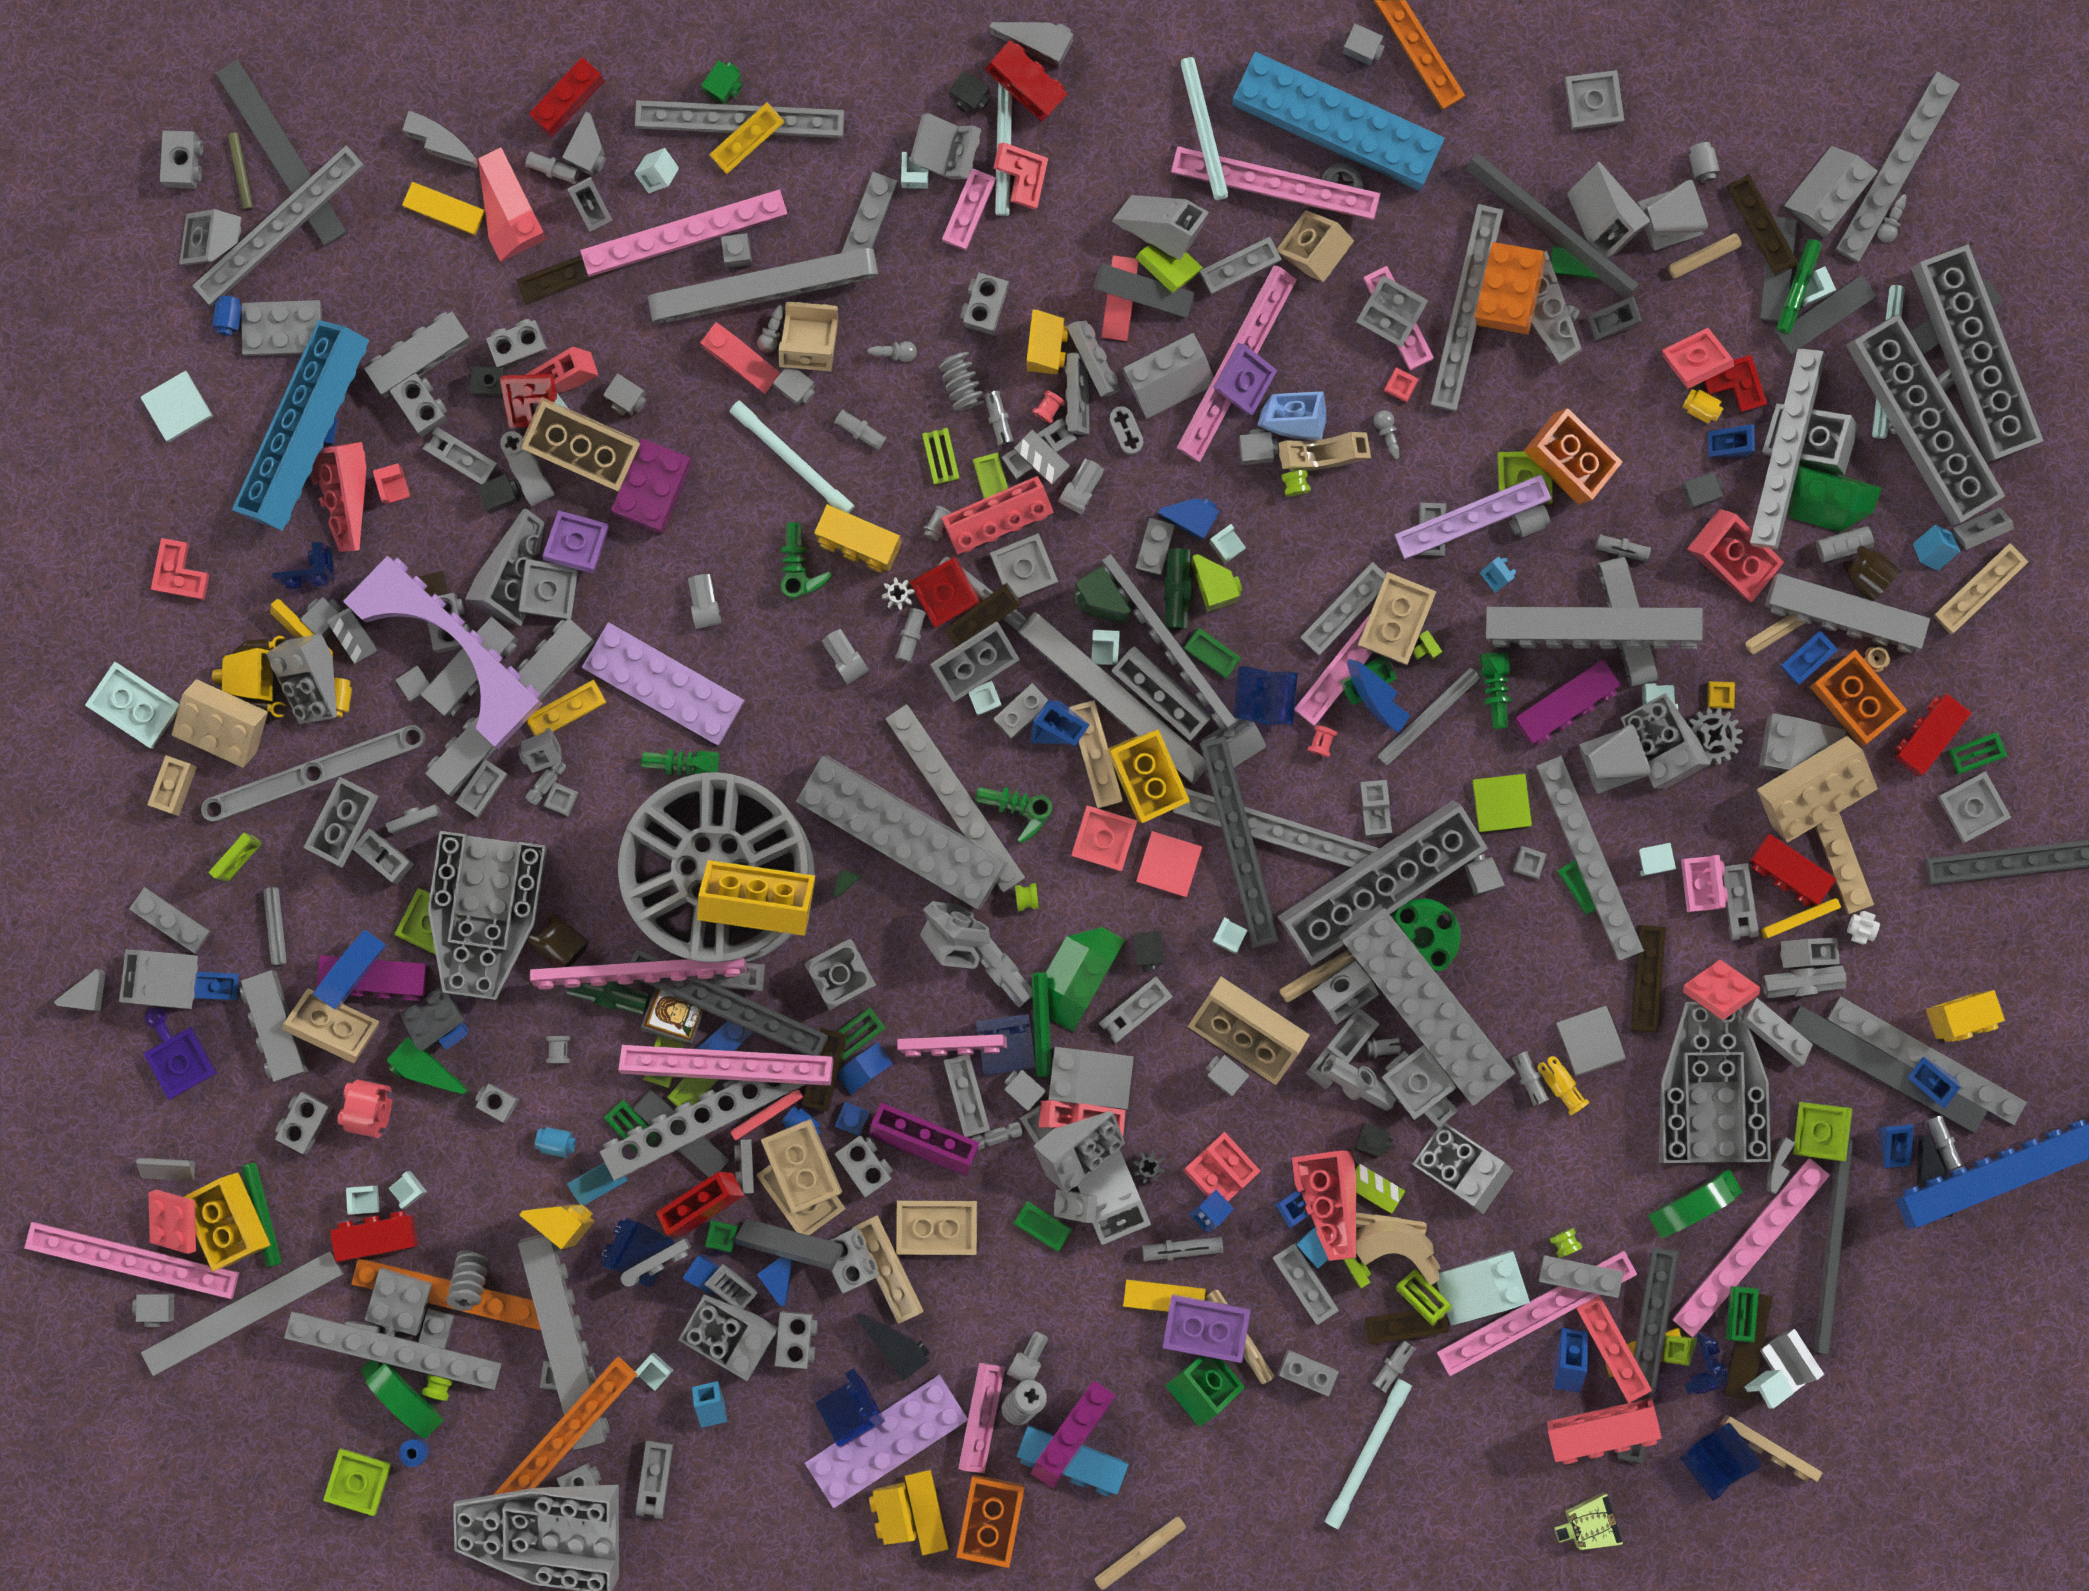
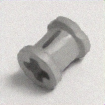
(558, 1049)

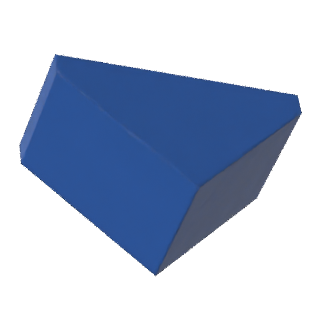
(1731, 442)
(864, 1068)
(1934, 1081)
(1896, 1145)
(1292, 1208)
(1211, 1211)
(777, 1279)

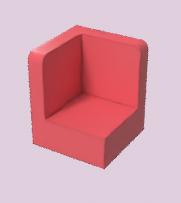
(391, 484)

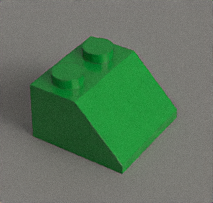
(1205, 1388)

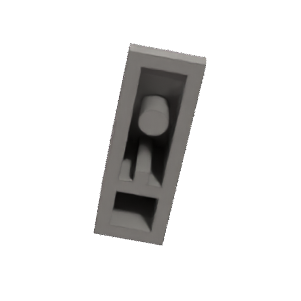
(1040, 39)

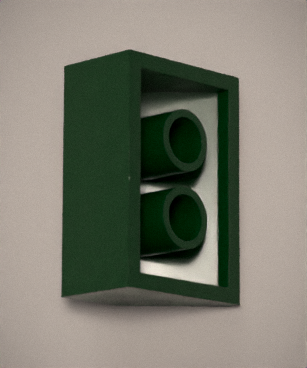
(1101, 597)

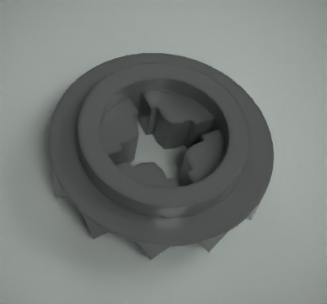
(1347, 172)

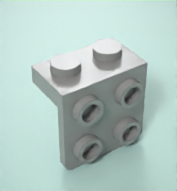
(945, 147)

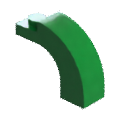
(1696, 1204)
(401, 1398)

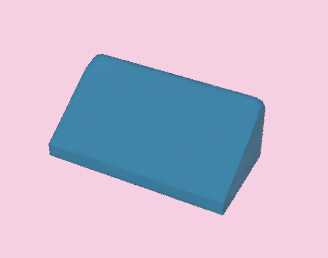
(594, 1184)

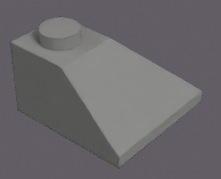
(208, 236)

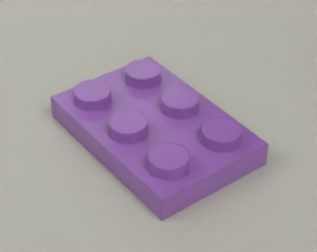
(1206, 1328)

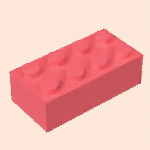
(1604, 1430)

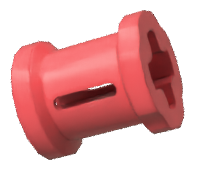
(1048, 407)
(1318, 748)

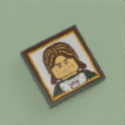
(672, 1018)

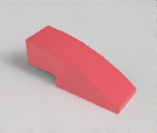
(1117, 309)
(1058, 1113)

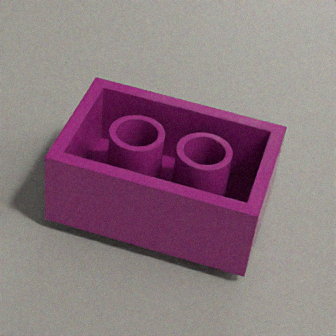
(652, 486)

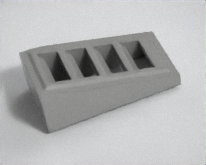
(741, 1297)

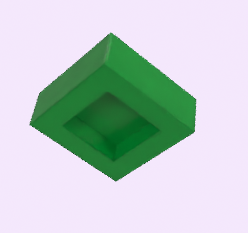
(721, 1236)

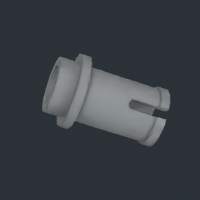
(936, 525)
(1382, 1047)

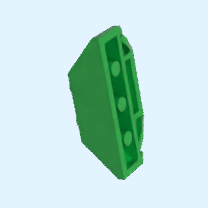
(1830, 499)
(1078, 973)

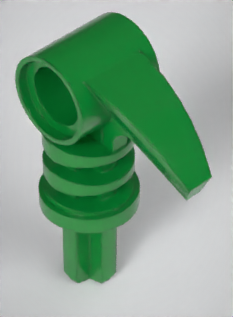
(794, 561)
(1495, 668)
(703, 762)
(1014, 802)

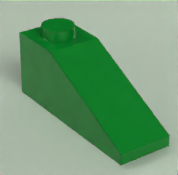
(423, 1067)

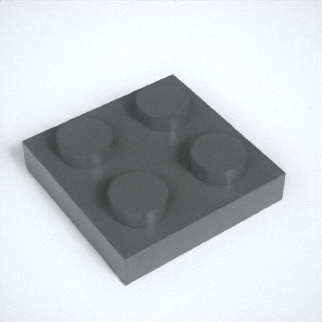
(431, 1018)

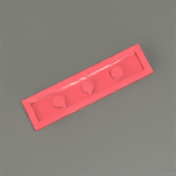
(1614, 1349)

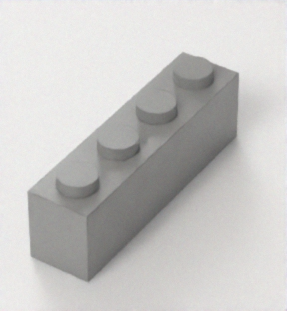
(418, 354)
(459, 676)
(1162, 693)
(268, 1016)

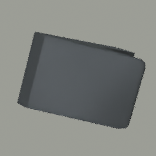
(1615, 318)

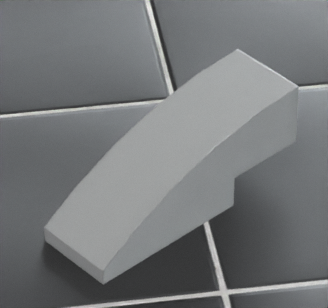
(438, 140)
(1344, 1044)

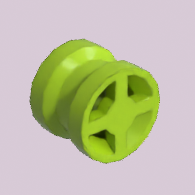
(1296, 483)
(1026, 897)
(1566, 1243)
(437, 1387)

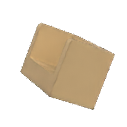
(172, 785)

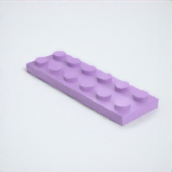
(663, 684)
(908, 1429)

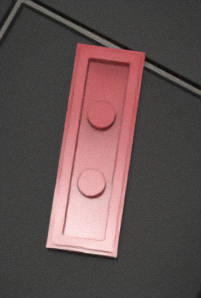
(767, 1114)

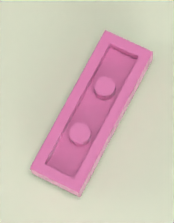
(969, 209)

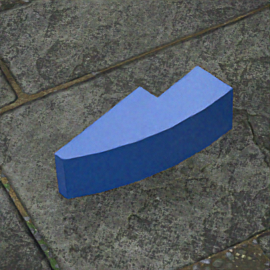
(1377, 696)
(349, 970)

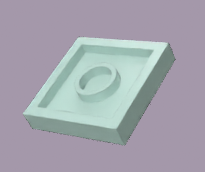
(176, 406)

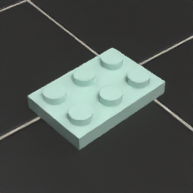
(133, 705)

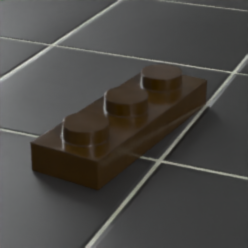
(983, 615)
(821, 1096)
(1402, 1326)

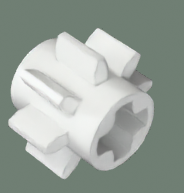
(891, 590)
(1863, 927)

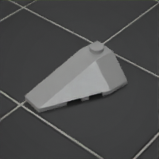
(500, 579)

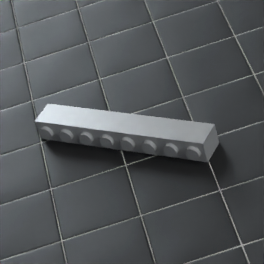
(543, 672)
(560, 1328)

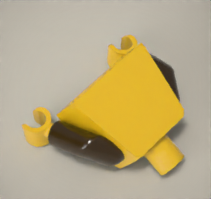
(249, 673)

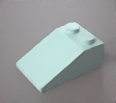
(1483, 1288)

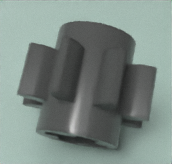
(1156, 1169)

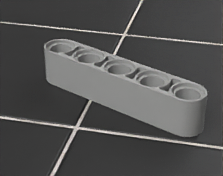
(1621, 594)

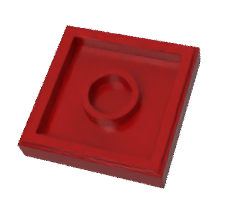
(945, 592)

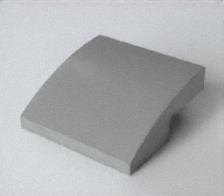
(1392, 311)
(1591, 1041)

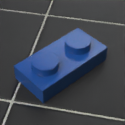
(1808, 658)
(727, 1038)

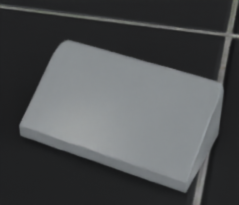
(166, 1169)

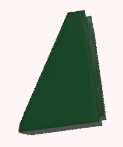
(844, 882)

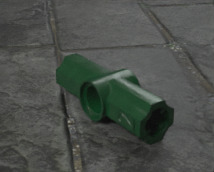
(1177, 589)
(613, 996)

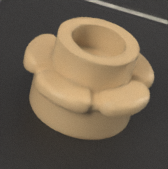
(1881, 653)

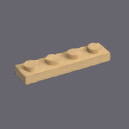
(1980, 588)
(1096, 759)
(1844, 864)
(892, 1276)
(1780, 1455)

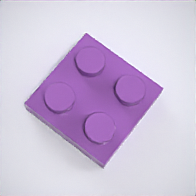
(1245, 378)
(575, 542)

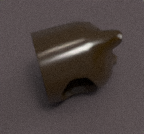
(1871, 572)
(559, 943)

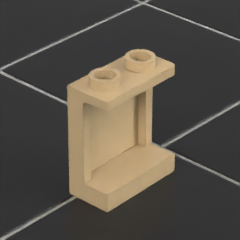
(808, 336)

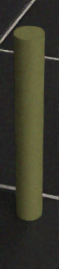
(240, 171)

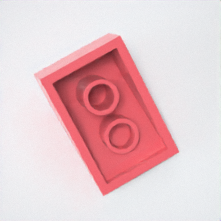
(1727, 553)

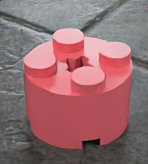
(365, 1108)

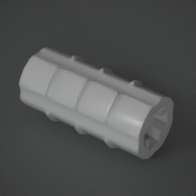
(1844, 544)

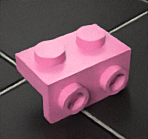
(1704, 883)

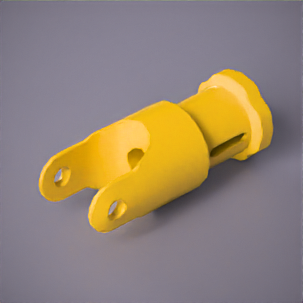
(1562, 1085)

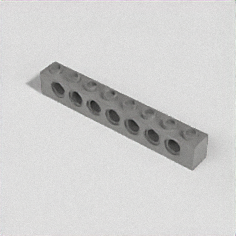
(620, 1167)

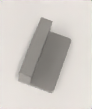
(1243, 740)
(1791, 1356)

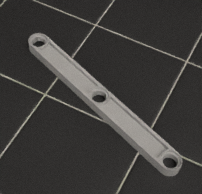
(296, 780)

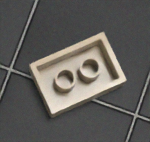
(219, 723)

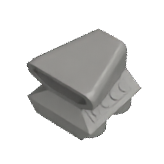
(1674, 216)
(1615, 759)
(953, 934)
(840, 974)

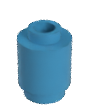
(555, 1142)

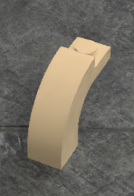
(1324, 453)
(1397, 1238)

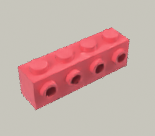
(997, 515)

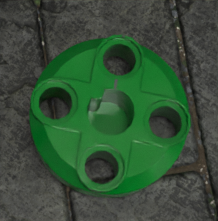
(1426, 934)

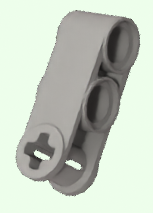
(526, 470)

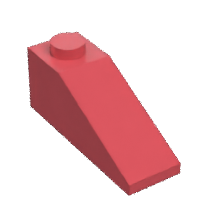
(739, 358)
(569, 369)

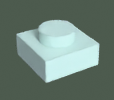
(984, 698)

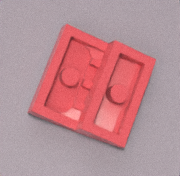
(1222, 1168)

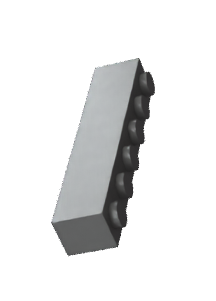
(1847, 612)

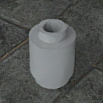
(1704, 162)
(1530, 521)

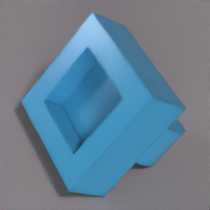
(1497, 574)

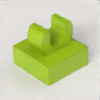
(1428, 646)

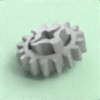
(1723, 742)

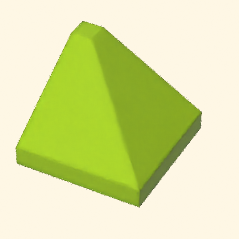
(1679, 1349)

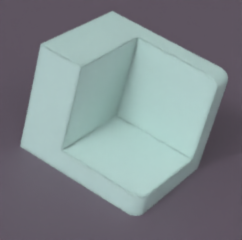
(656, 170)
(913, 175)
(1819, 287)
(1227, 544)
(1105, 647)
(1651, 691)
(1656, 859)
(1229, 936)
(407, 1190)
(362, 1200)
(654, 1371)
(1772, 1386)

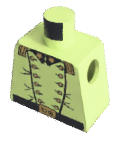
(1590, 1524)

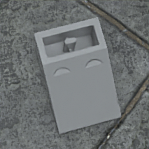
(1606, 211)
(1162, 222)
(306, 677)
(1667, 742)
(158, 979)
(1078, 1149)
(1463, 1167)
(1118, 1202)
(728, 1336)

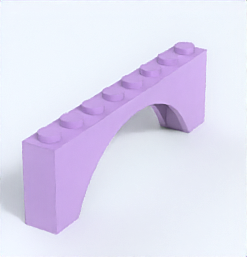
(393, 593)

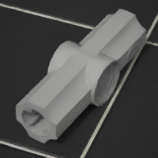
(1004, 973)
(1804, 981)
(1358, 1082)

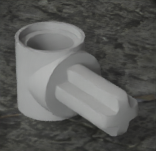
(1026, 1364)

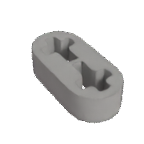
(1120, 433)

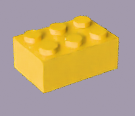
(857, 539)
(1966, 1016)
(227, 1222)

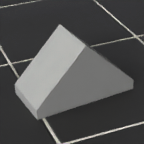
(590, 204)
(86, 993)

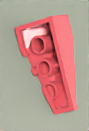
(508, 214)
(342, 481)
(1330, 1198)

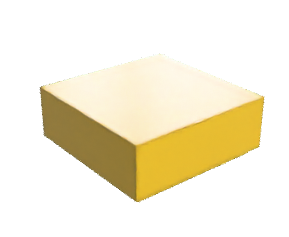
(1720, 695)

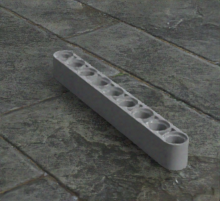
(763, 285)
(1109, 693)

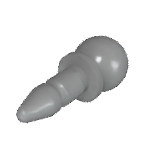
(1888, 229)
(768, 340)
(904, 351)
(1384, 422)

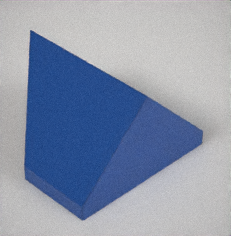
(1057, 725)

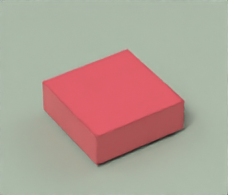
(1401, 385)

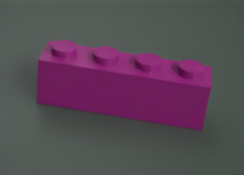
(1567, 702)
(385, 978)
(923, 1139)
(1073, 1434)

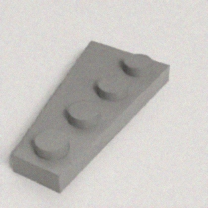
(1553, 319)

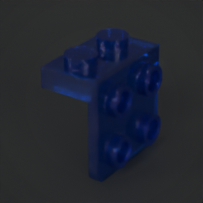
(1265, 696)
(633, 1245)

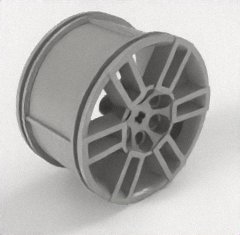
(655, 812)

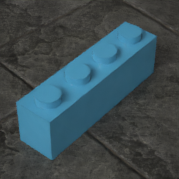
(1087, 1467)

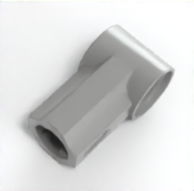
(1079, 491)
(704, 608)
(847, 660)

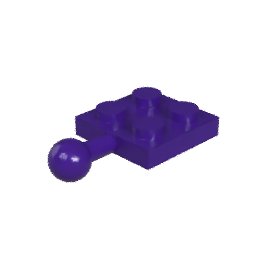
(179, 1060)

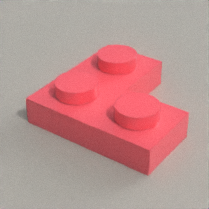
(1028, 173)
(170, 573)

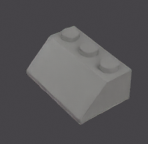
(1830, 190)
(1169, 376)
(974, 662)
(341, 822)

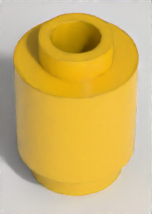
(1703, 406)
(342, 695)

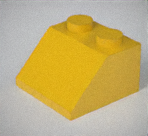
(1045, 343)
(894, 1514)

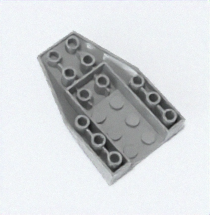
(497, 894)
(1713, 1092)
(545, 1535)

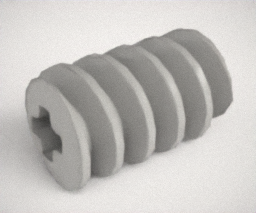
(960, 382)
(467, 1280)
(1024, 1402)

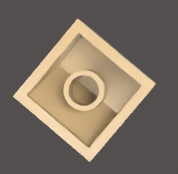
(1315, 245)

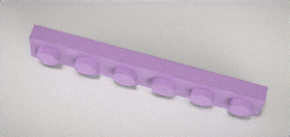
(1472, 517)

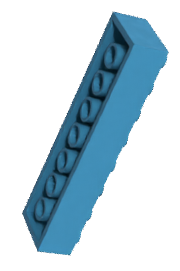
(1337, 121)
(300, 424)

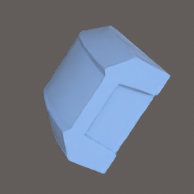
(1295, 415)

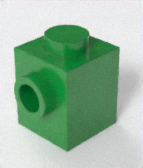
(723, 82)

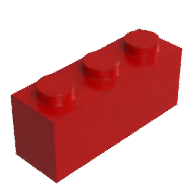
(1026, 80)
(566, 97)
(1931, 734)
(1791, 871)
(700, 1204)
(373, 1236)

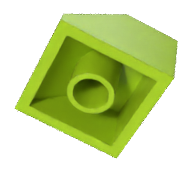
(1215, 583)

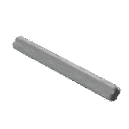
(1428, 716)

